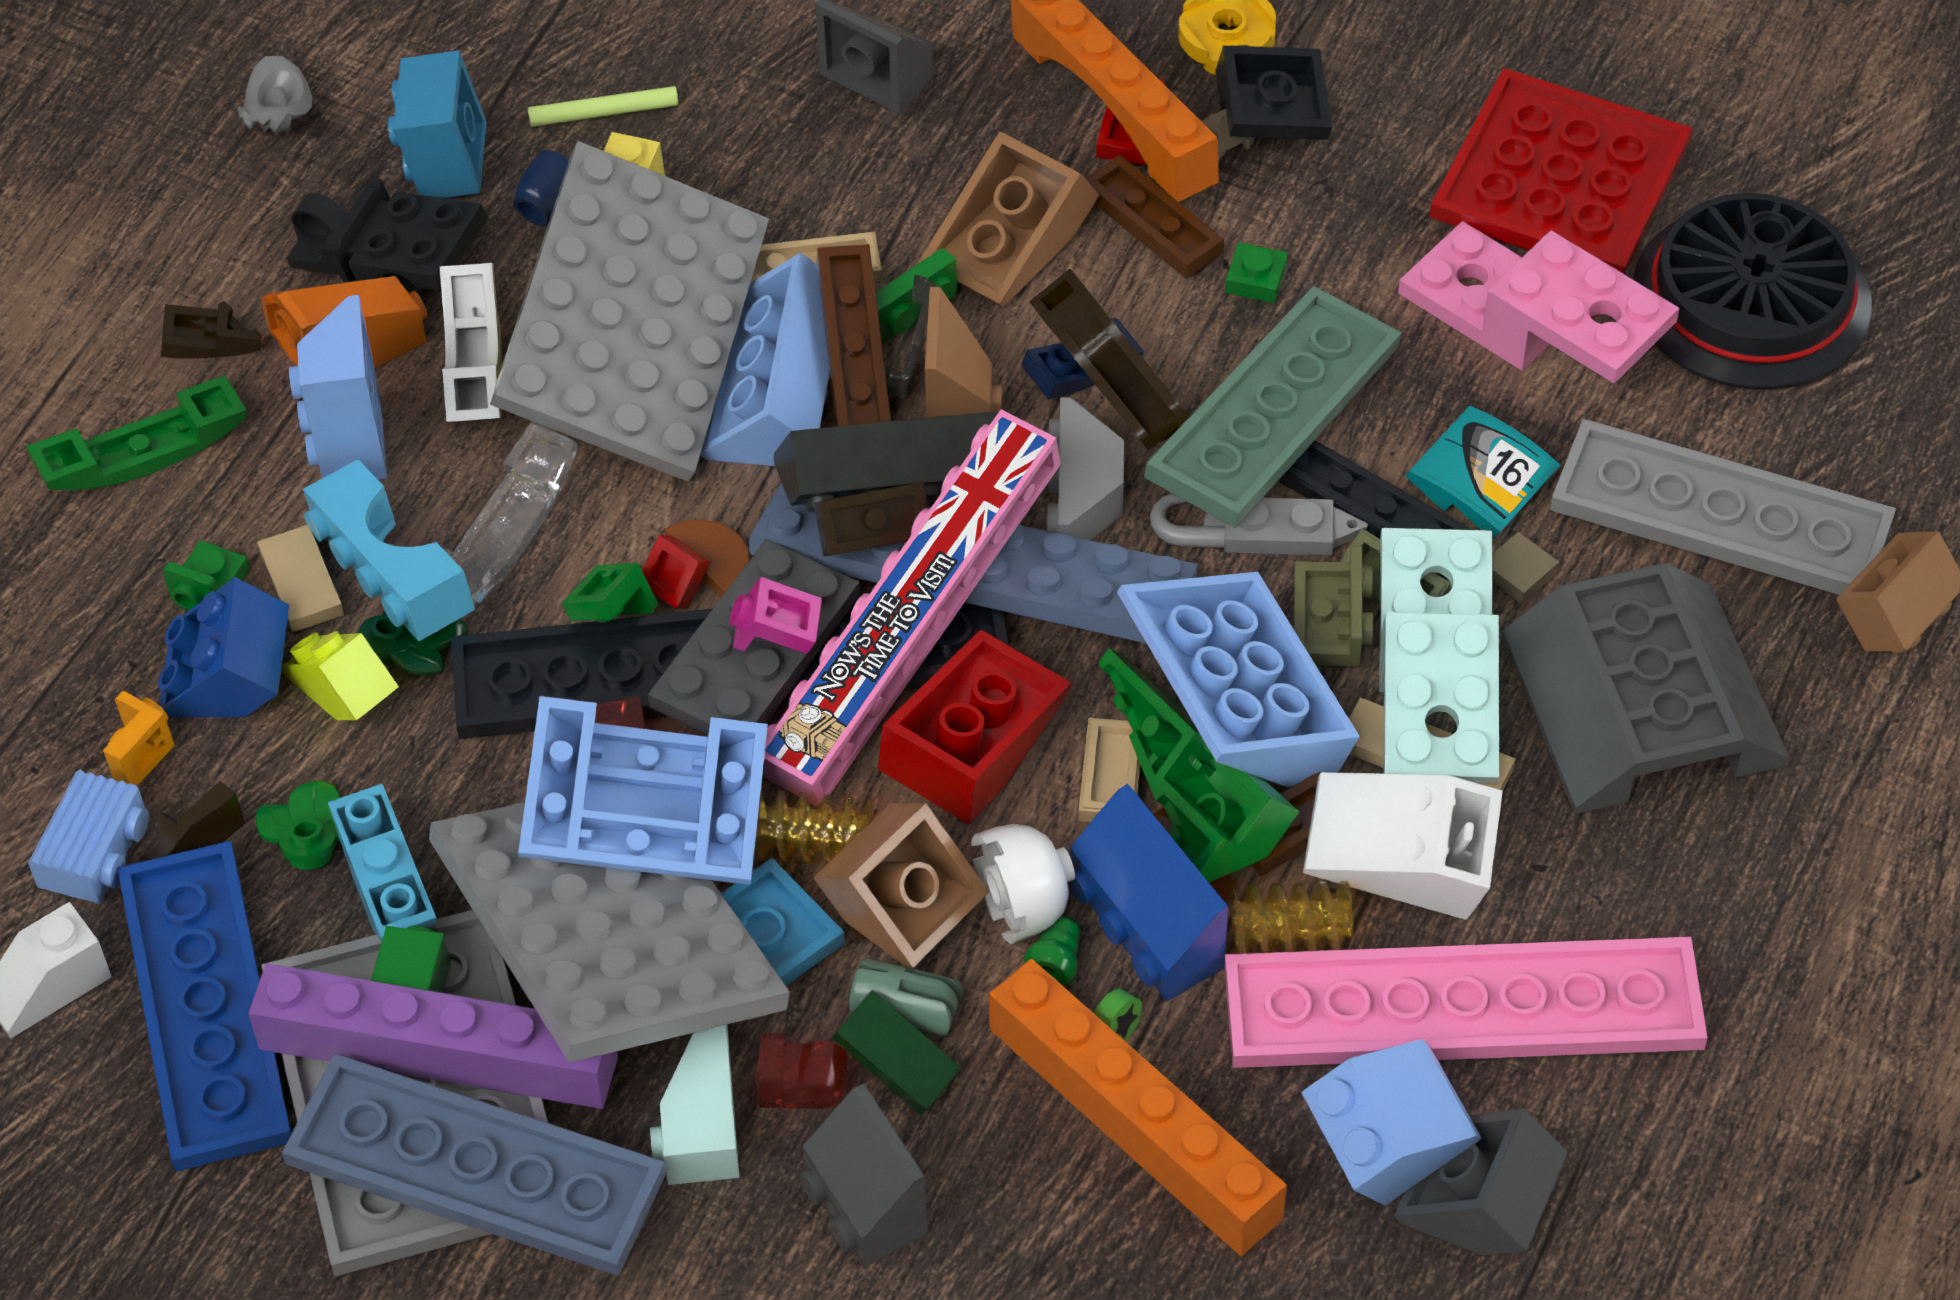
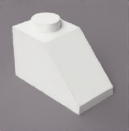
(48, 969)

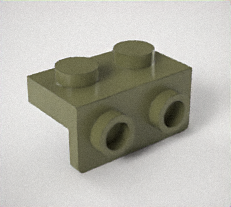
(1330, 609)

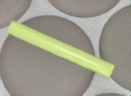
(603, 106)

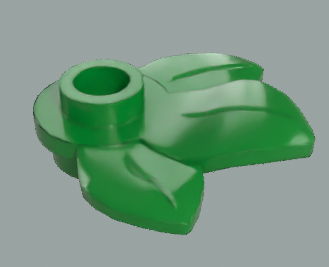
(302, 826)

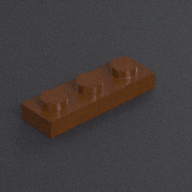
(1155, 217)

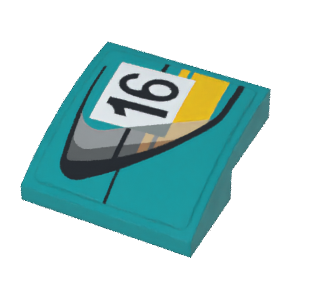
(1482, 470)

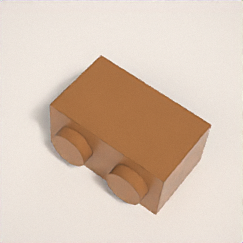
(1901, 592)

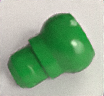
(1057, 950)

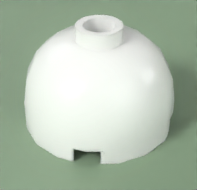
(1023, 878)

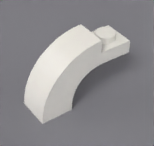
(471, 341)

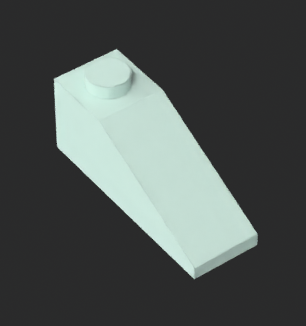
(698, 1114)

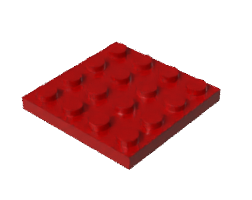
(1561, 165)

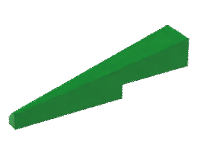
(1215, 811)

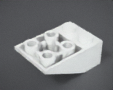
(1406, 837)

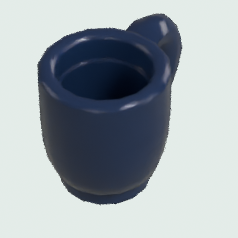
(540, 187)

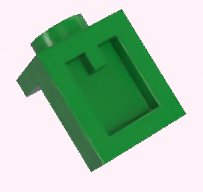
(203, 572)
(610, 592)

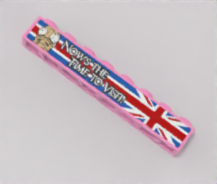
(909, 607)

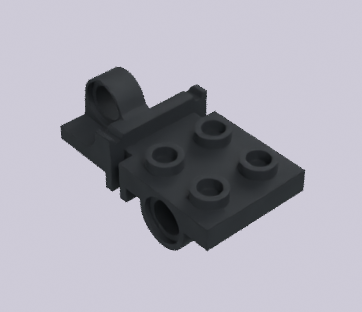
(385, 236)

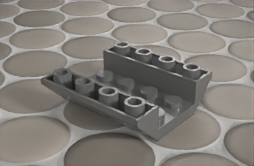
(1637, 682)

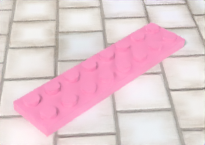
(1465, 1001)

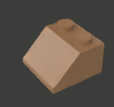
(902, 882)

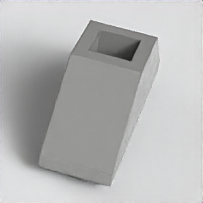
(1089, 473)

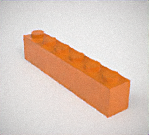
(1137, 1107)

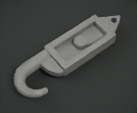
(1269, 528)

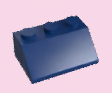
(1149, 896)

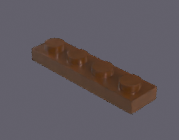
(852, 335)

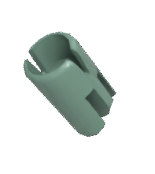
(917, 995)

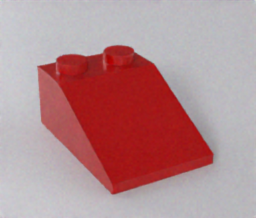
(970, 726)

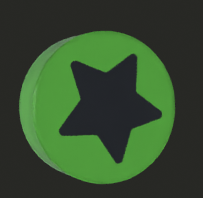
(1120, 1012)

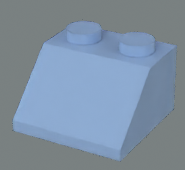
(1391, 1118)

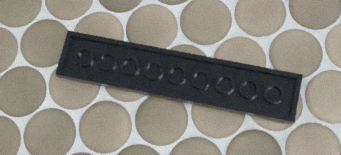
(619, 659)

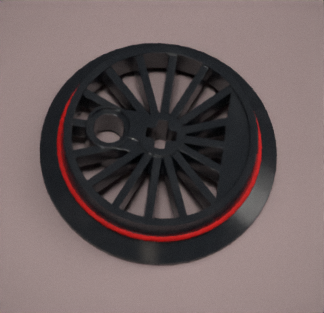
(1750, 279)

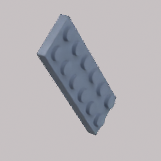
(475, 1164)

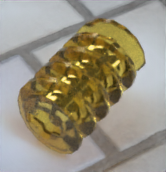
(807, 828)
(1292, 918)

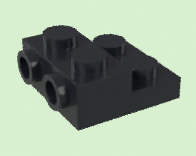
(1273, 92)

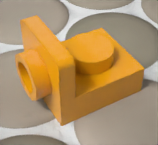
(142, 740)

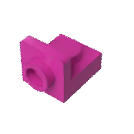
(776, 615)

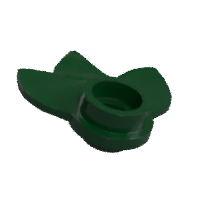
(401, 648)

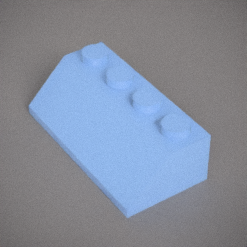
(774, 368)

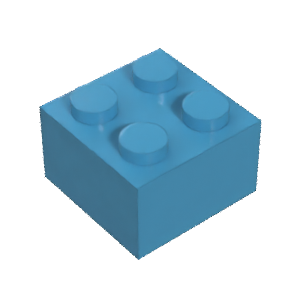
(438, 125)

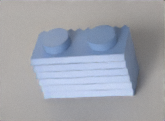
(89, 837)

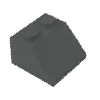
(865, 1179)
(1491, 1191)

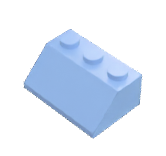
(339, 393)

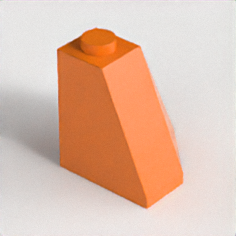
(389, 312)

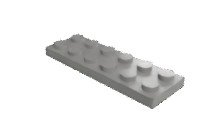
(1720, 508)

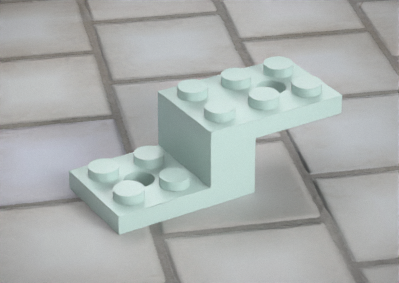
(1439, 653)

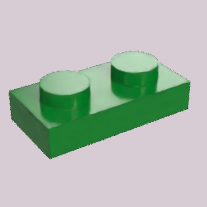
(895, 302)

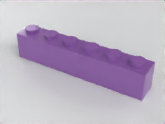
(422, 1035)

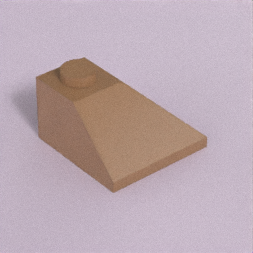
(955, 365)

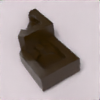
(205, 333)
(203, 825)

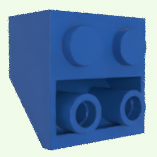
(224, 654)

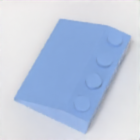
(1243, 675)

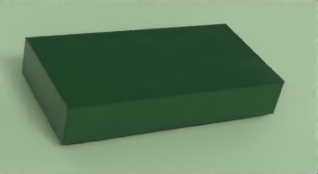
(896, 1052)

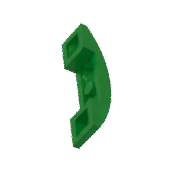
(142, 447)

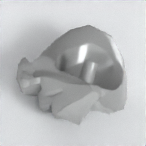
(275, 95)

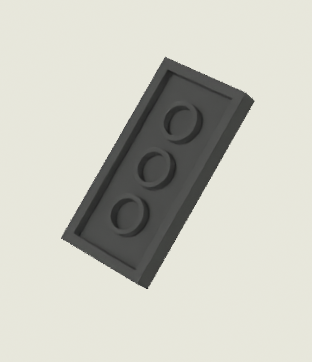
(749, 685)

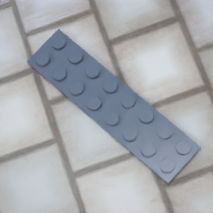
(1032, 576)

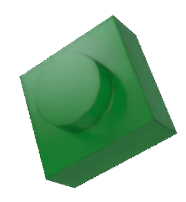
(1256, 272)

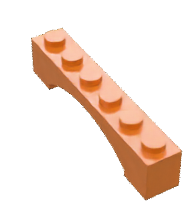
(1168, 135)

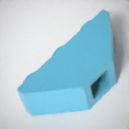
(380, 861)

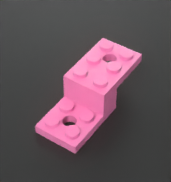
(1539, 301)

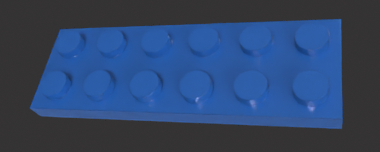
(196, 997)

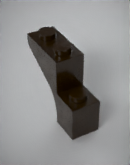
(1109, 359)

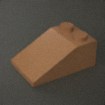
(1012, 218)

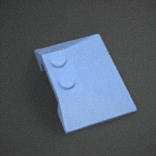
(643, 795)

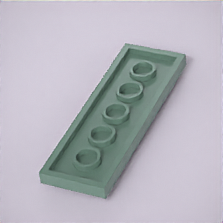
(1272, 406)

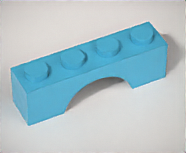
(416, 583)

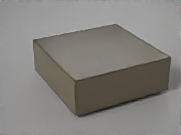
(1522, 567)

